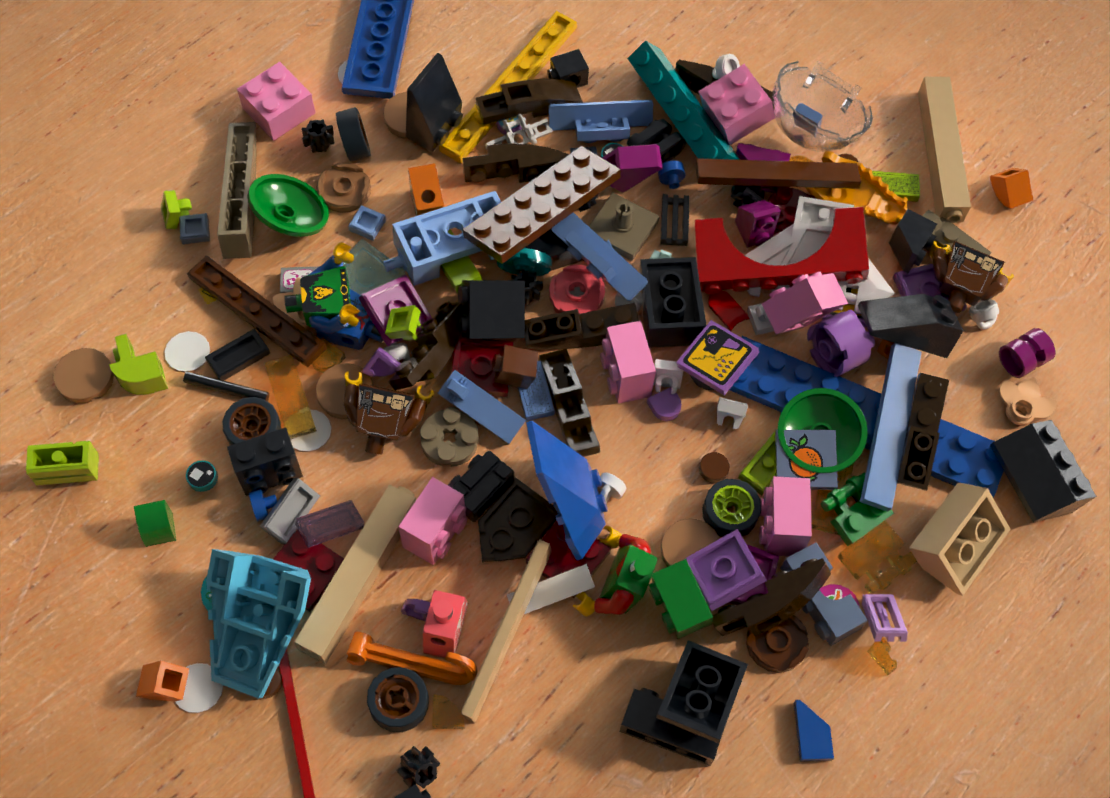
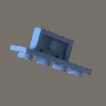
(601, 119)
(600, 256)

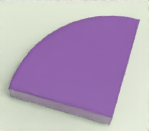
(381, 364)
(416, 608)

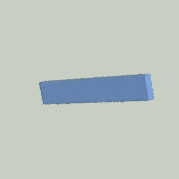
(891, 427)

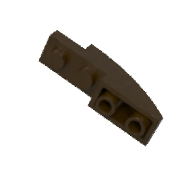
(526, 97)
(511, 159)
(574, 329)
(435, 348)
(922, 431)
(786, 595)

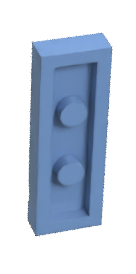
(481, 406)

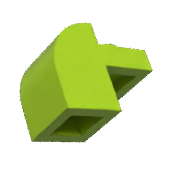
(137, 374)

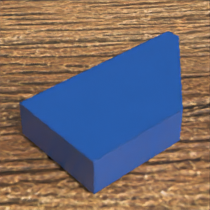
(812, 735)

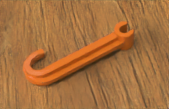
(364, 649)

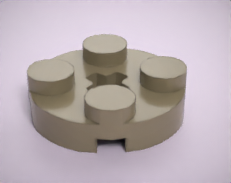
(449, 421)

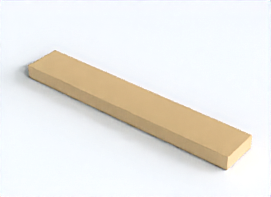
(506, 631)

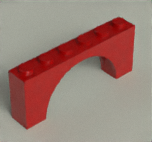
(726, 268)

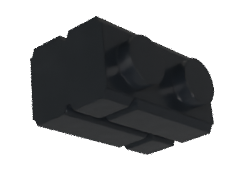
(482, 483)

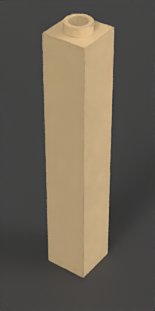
(944, 149)
(355, 575)

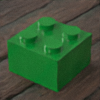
(681, 599)

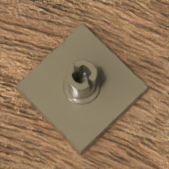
(624, 225)

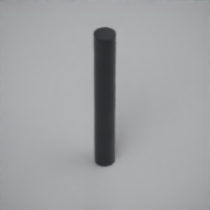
(224, 386)

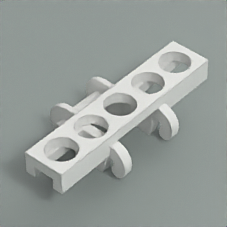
(509, 137)

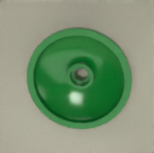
(287, 205)
(826, 411)

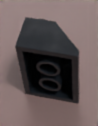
(1043, 471)

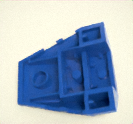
(570, 487)

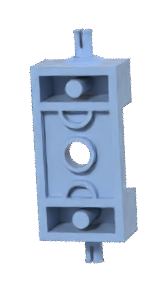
(425, 240)

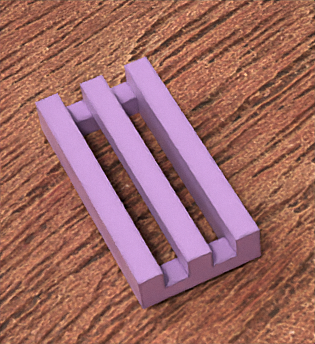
(886, 631)

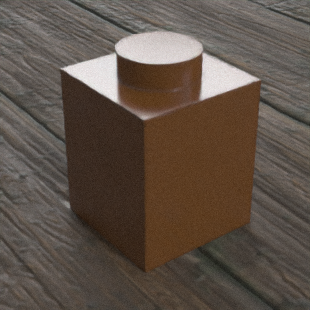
(515, 366)

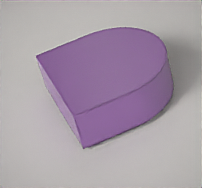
(665, 405)

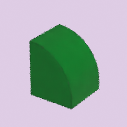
(155, 523)

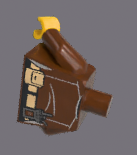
(967, 274)
(382, 411)

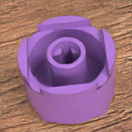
(840, 343)

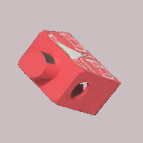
(444, 622)

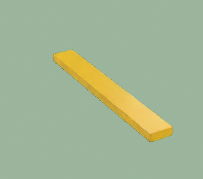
(523, 67)

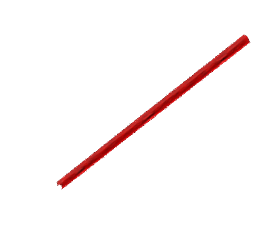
(296, 727)

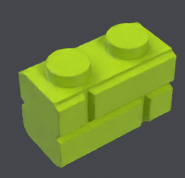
(62, 463)

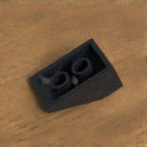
(432, 105)
(672, 302)
(914, 321)
(702, 691)

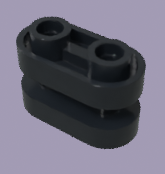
(659, 133)

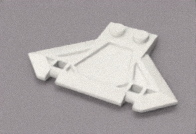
(804, 238)

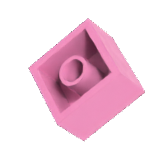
(276, 101)
(737, 104)
(804, 302)
(628, 362)
(786, 516)
(433, 521)

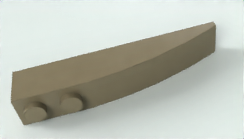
(235, 214)

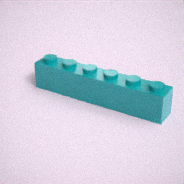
(680, 103)

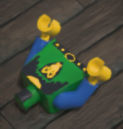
(326, 295)

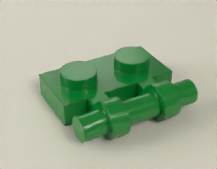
(855, 520)

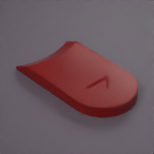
(727, 309)

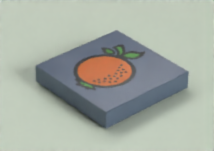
(813, 448)

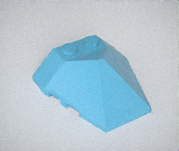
(253, 617)

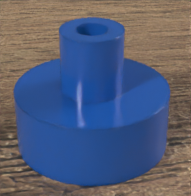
(672, 173)
(261, 505)

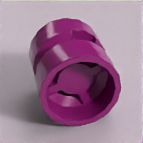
(1027, 353)

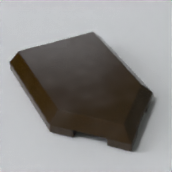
(514, 523)

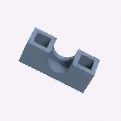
(832, 618)

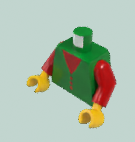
(626, 578)

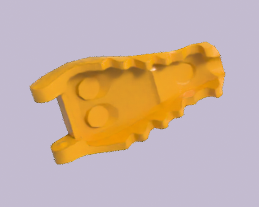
(872, 194)

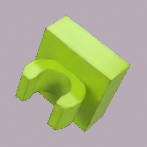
(173, 209)
(403, 323)

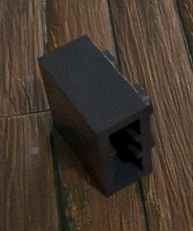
(492, 309)
(265, 461)

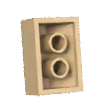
(960, 537)

